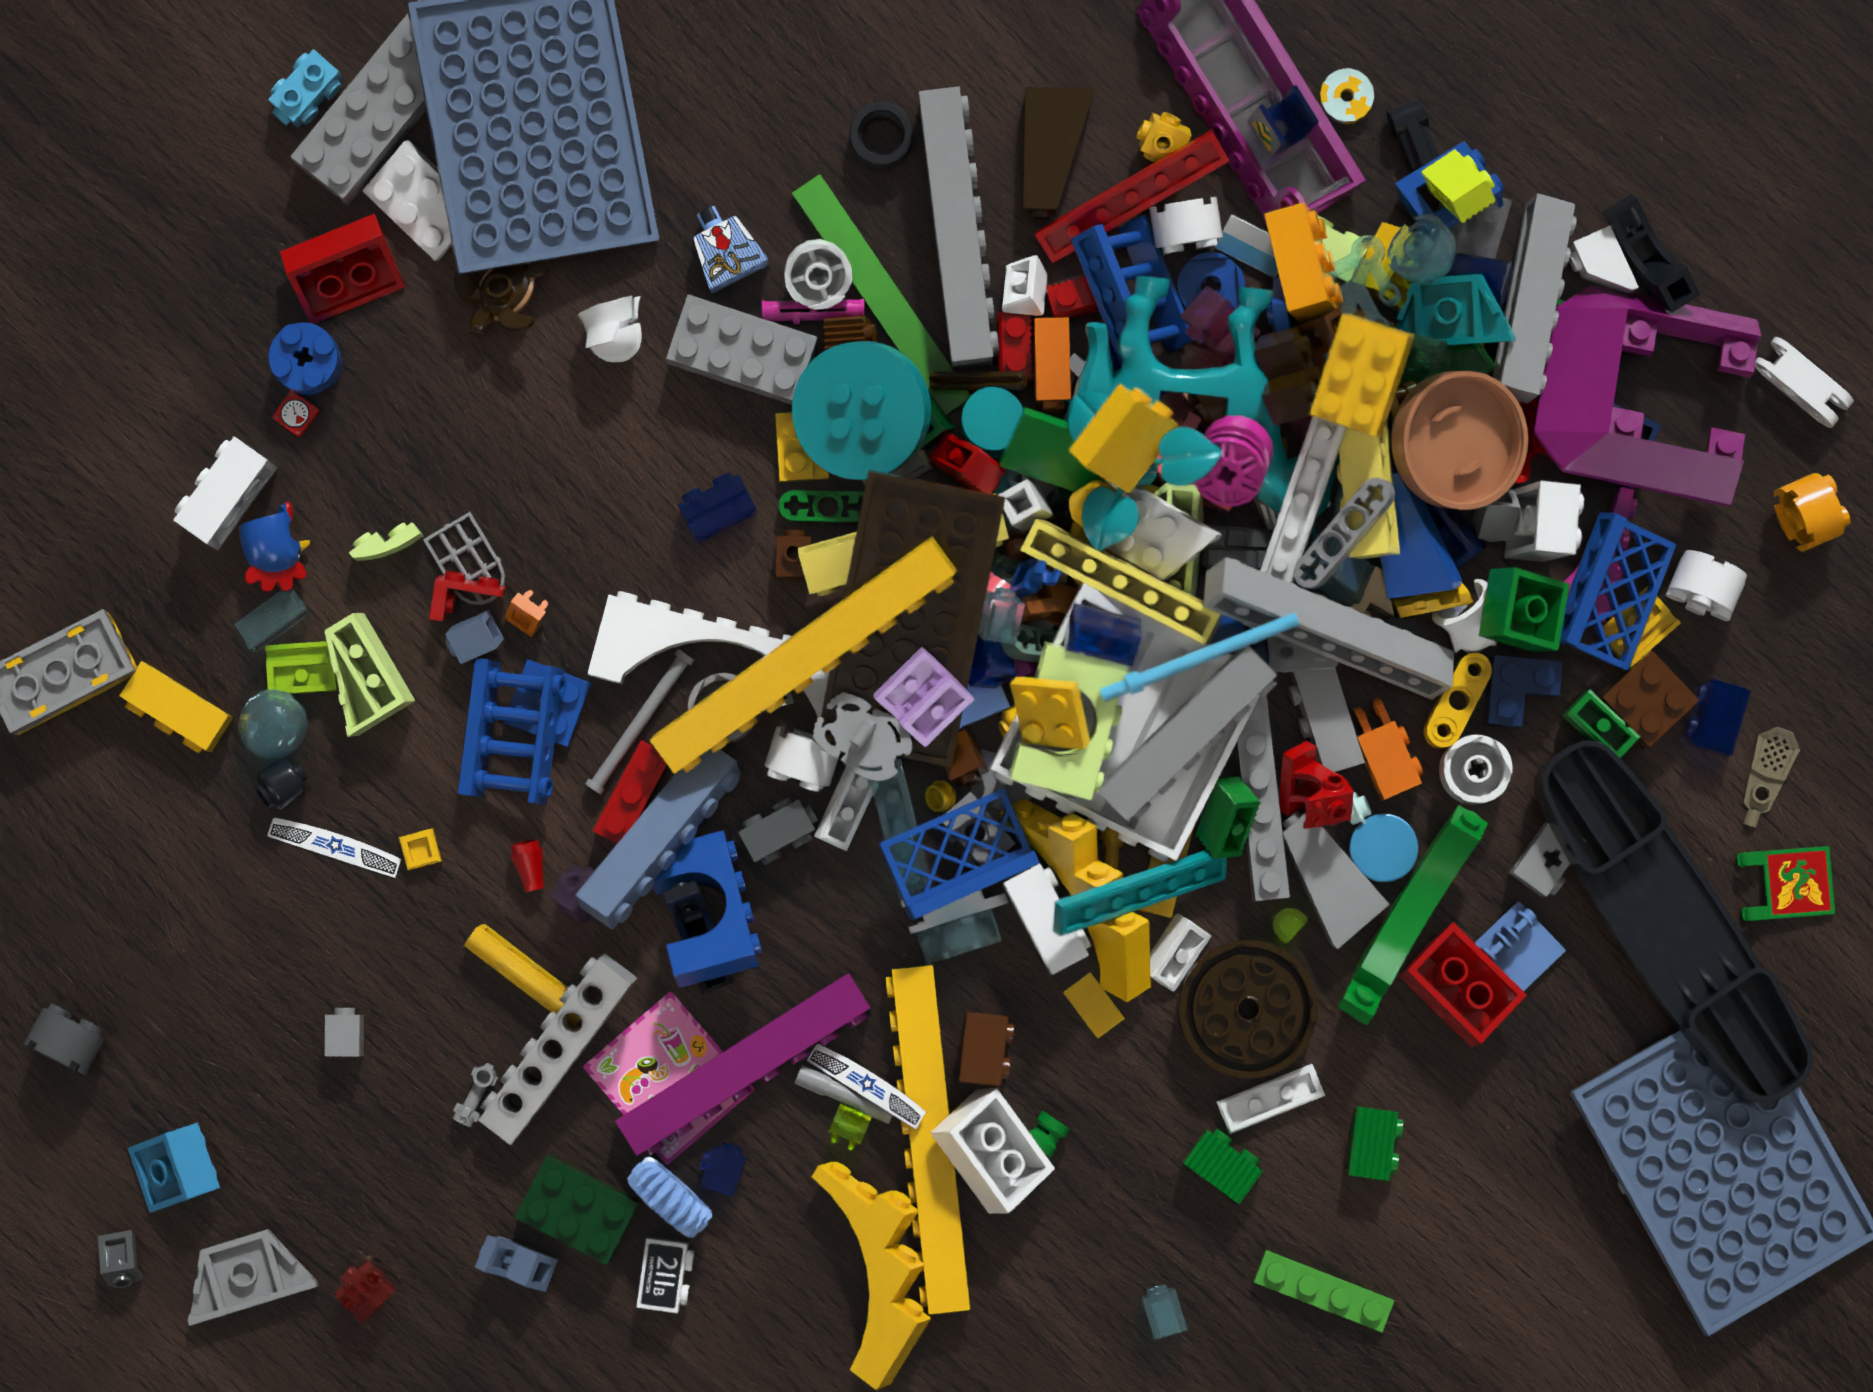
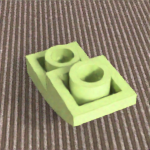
(374, 546)

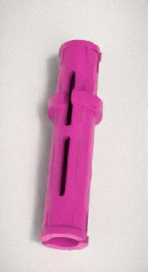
(772, 312)

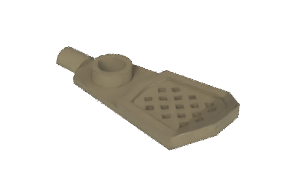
(1767, 777)

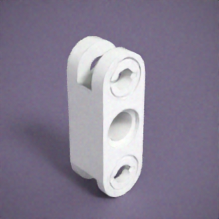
(1804, 382)
(963, 907)

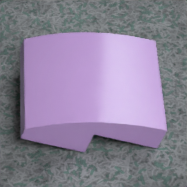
(923, 696)

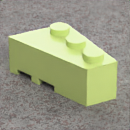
(365, 674)

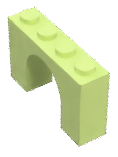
(1073, 770)

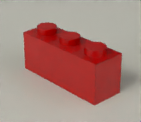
(632, 793)

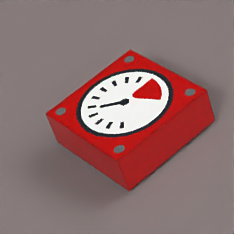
(295, 414)

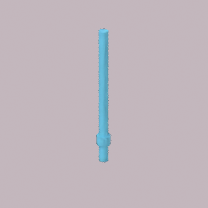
(1135, 682)

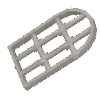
(469, 547)

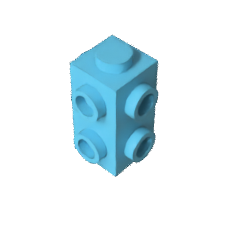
(304, 89)

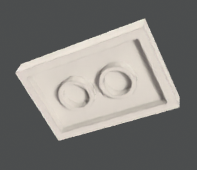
(413, 198)

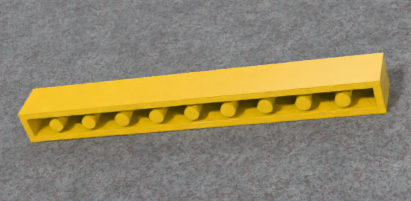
(803, 655)
(934, 1173)

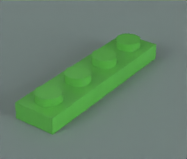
(1323, 1290)

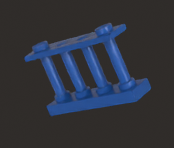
(1109, 283)
(485, 711)

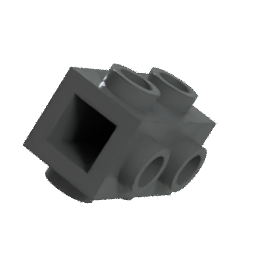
(787, 825)

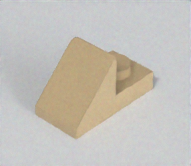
(1375, 596)

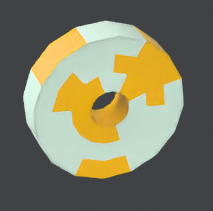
(1350, 81)

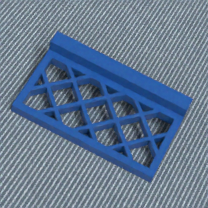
(1593, 573)
(971, 881)

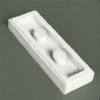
(1270, 1098)

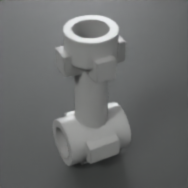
(483, 1077)

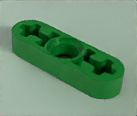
(802, 514)

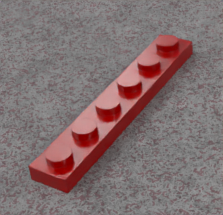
(1134, 194)

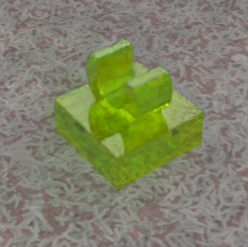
(849, 1125)

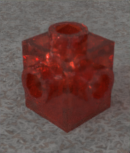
(364, 1290)

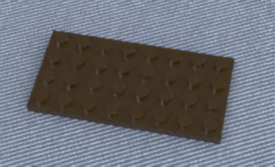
(893, 521)

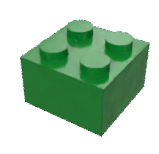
(1524, 609)

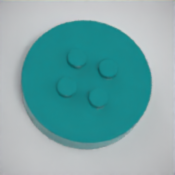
(861, 409)

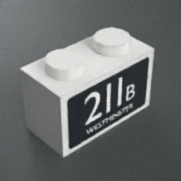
(663, 1274)

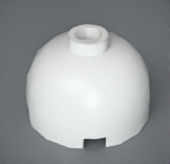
(818, 274)

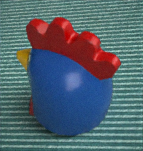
(272, 550)

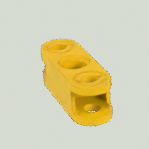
(1448, 717)

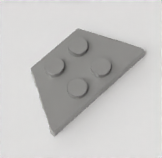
(245, 1275)

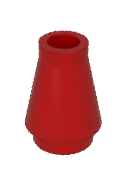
(528, 862)

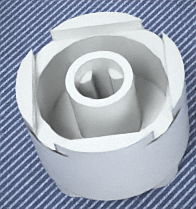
(1185, 224)
(1707, 585)
(1480, 750)
(800, 758)

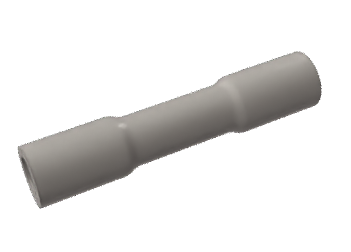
(825, 1086)

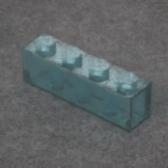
(896, 817)

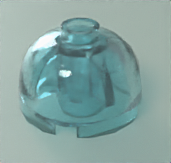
(1423, 250)
(272, 724)

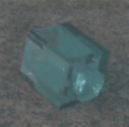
(1001, 616)
(1163, 1311)

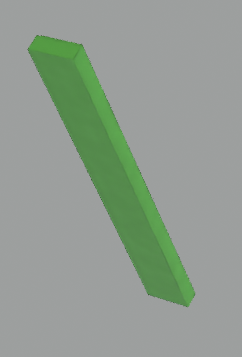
(877, 288)

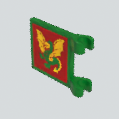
(1794, 883)

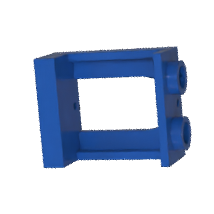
(1416, 205)

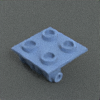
(1520, 945)

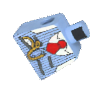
(726, 250)

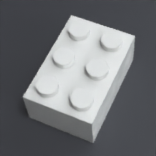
(224, 492)
(1546, 522)
(1034, 901)
(992, 1150)

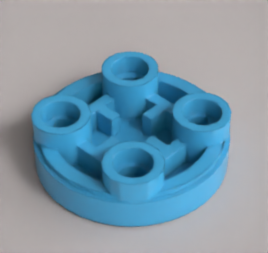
(1383, 847)

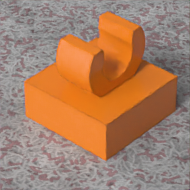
(526, 614)

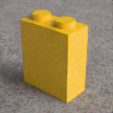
(1124, 437)

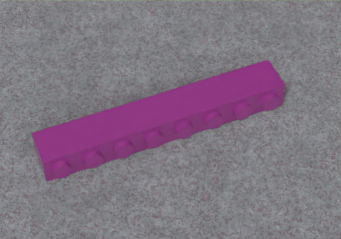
(743, 1064)

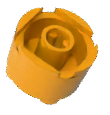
(1811, 511)

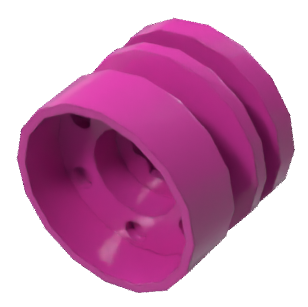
(1243, 461)

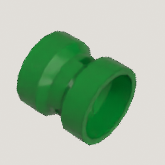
(1057, 1131)

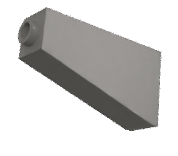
(1333, 883)

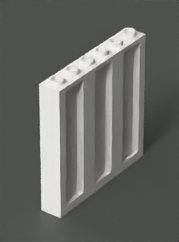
(1174, 813)

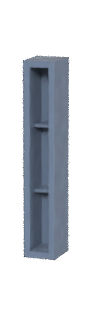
(657, 837)

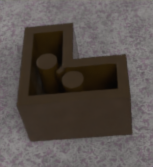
(1290, 374)

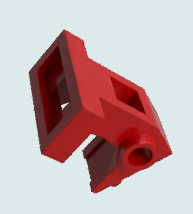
(1321, 790)

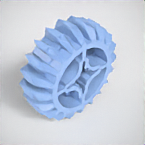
(669, 1197)

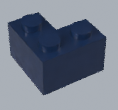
(1513, 680)

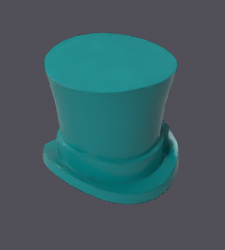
(990, 419)

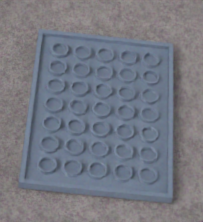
(532, 129)
(1724, 1186)

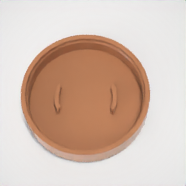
(1459, 440)

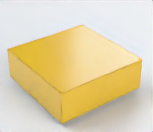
(420, 849)

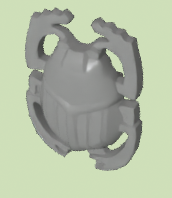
(863, 738)

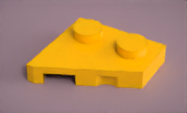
(1430, 602)

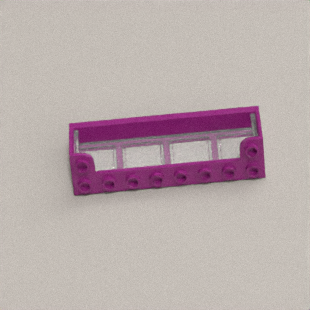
(1230, 67)

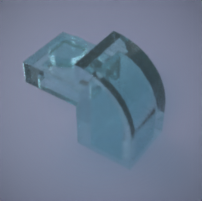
(958, 936)

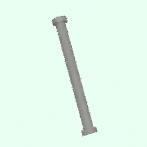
(639, 722)

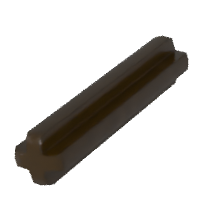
(977, 380)

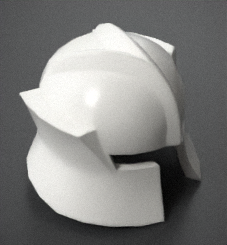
(612, 329)
(1465, 628)

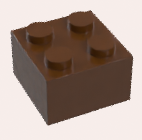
(1649, 699)
(984, 1048)

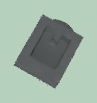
(118, 1259)

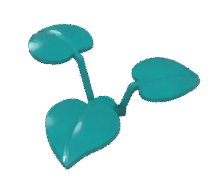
(1184, 460)

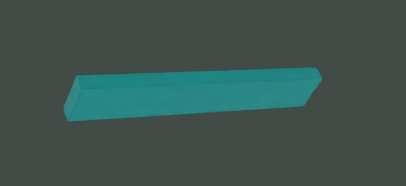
(1137, 891)

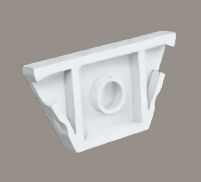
(1163, 536)

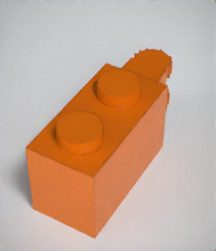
(1386, 753)

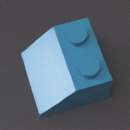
(173, 1167)

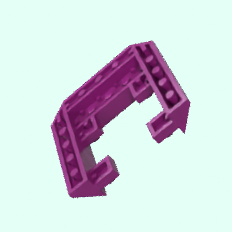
(1605, 442)

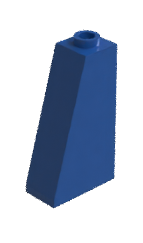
(1423, 557)

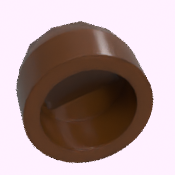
(1013, 545)

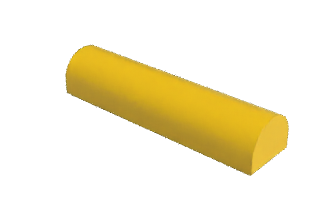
(519, 969)

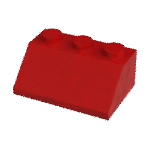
(342, 269)
(1462, 985)

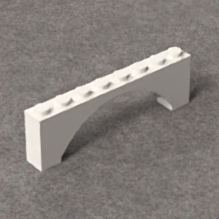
(639, 631)

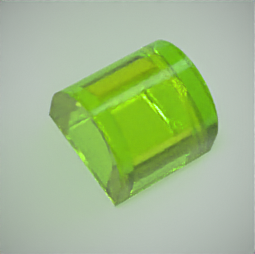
(1287, 923)

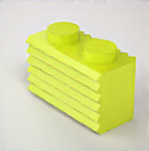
(1459, 185)

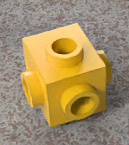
(1162, 126)

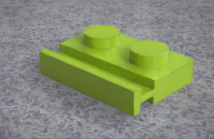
(300, 668)

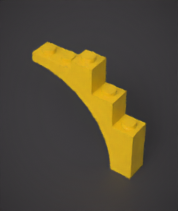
(1072, 853)
(891, 1269)

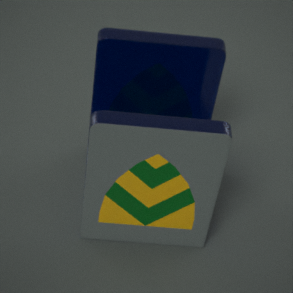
(1293, 112)

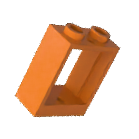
(1051, 364)

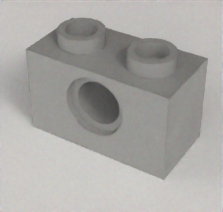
(977, 855)

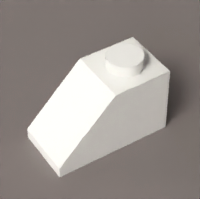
(1602, 261)

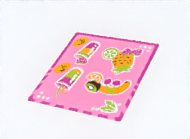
(653, 1056)

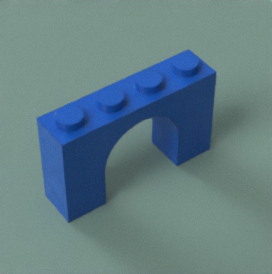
(730, 944)

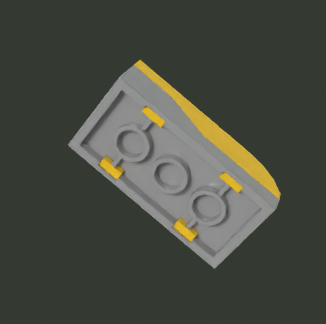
(63, 672)

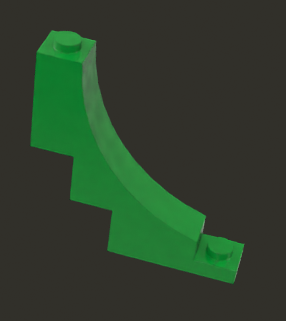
(1410, 913)

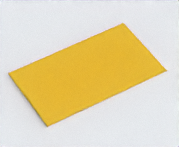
(1093, 1005)

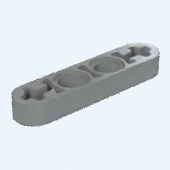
(1340, 529)

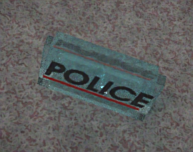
(272, 619)

